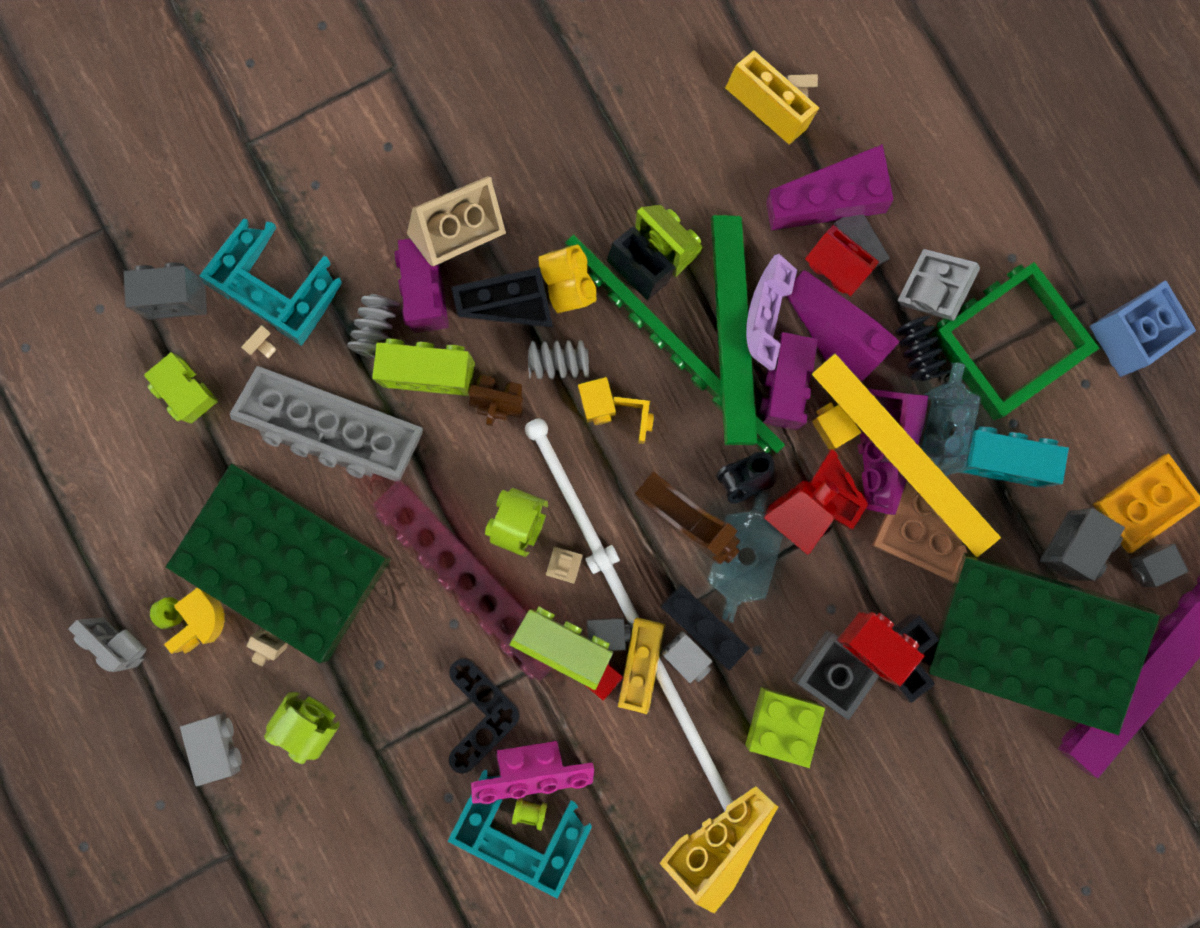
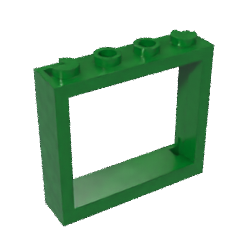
(1058, 309)

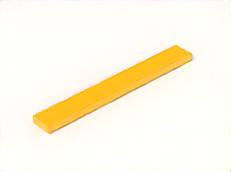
(906, 455)

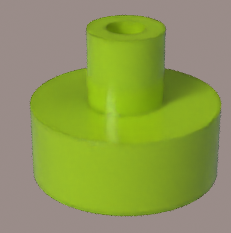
(165, 614)

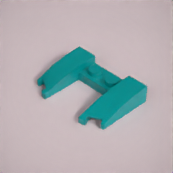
(229, 277)
(543, 871)

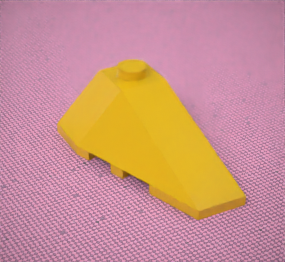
(716, 855)

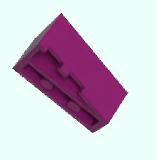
(421, 289)
(789, 382)

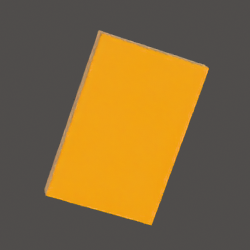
(1149, 502)

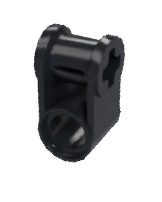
(746, 477)

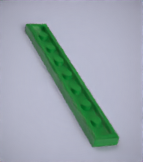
(732, 317)

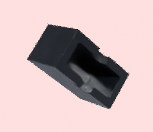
(639, 263)

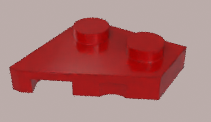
(849, 500)

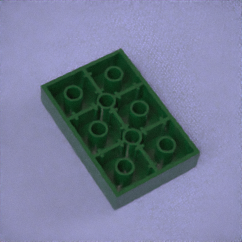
(278, 563)
(1042, 643)

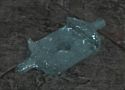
(951, 407)
(751, 582)

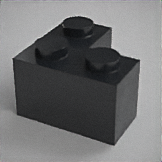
(918, 681)

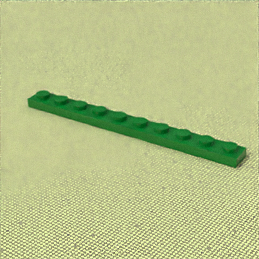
(662, 337)

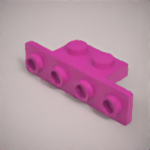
(531, 771)

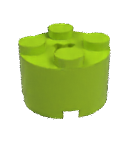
(516, 521)
(301, 727)

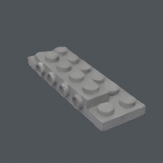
(326, 426)

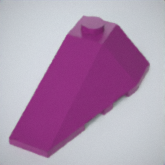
(840, 326)
(880, 478)

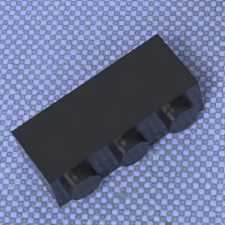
(704, 627)

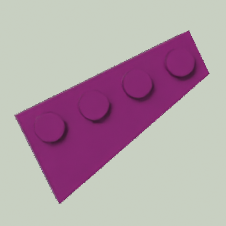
(837, 191)

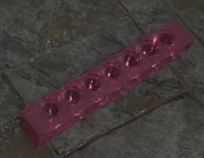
(389, 509)

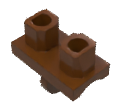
(496, 403)

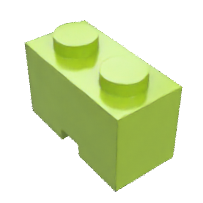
(174, 383)

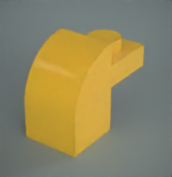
(204, 620)

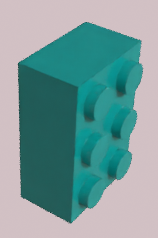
(1016, 458)

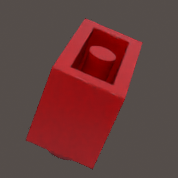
(841, 261)

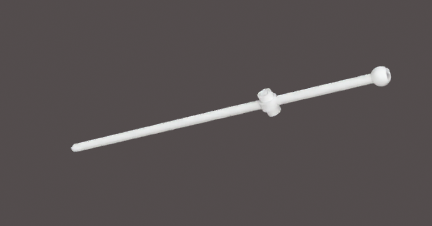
(603, 561)

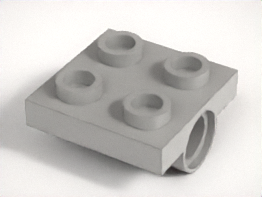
(939, 284)
(113, 649)

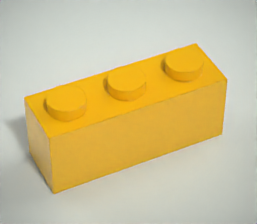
(771, 97)

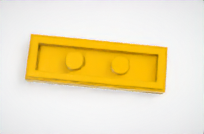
(641, 665)

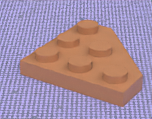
(920, 537)

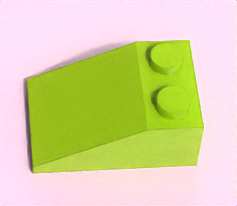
(668, 236)

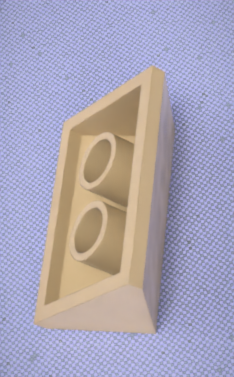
(456, 221)

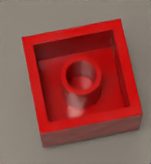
(880, 647)

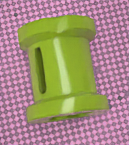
(529, 813)

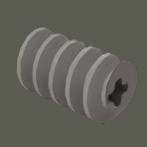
(372, 325)
(558, 359)

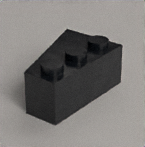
(505, 299)

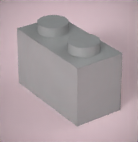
(687, 658)
(211, 749)

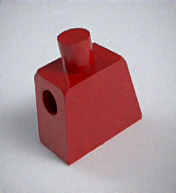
(804, 513)

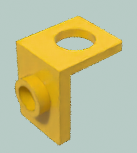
(646, 418)

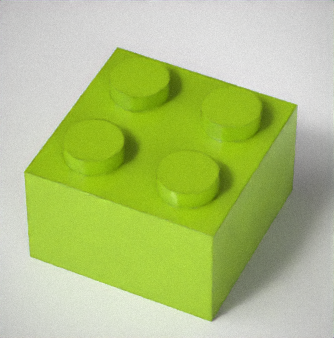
(785, 727)

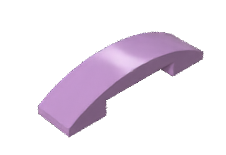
(764, 310)

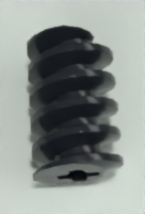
(921, 349)

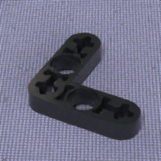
(490, 709)

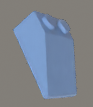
(1143, 329)

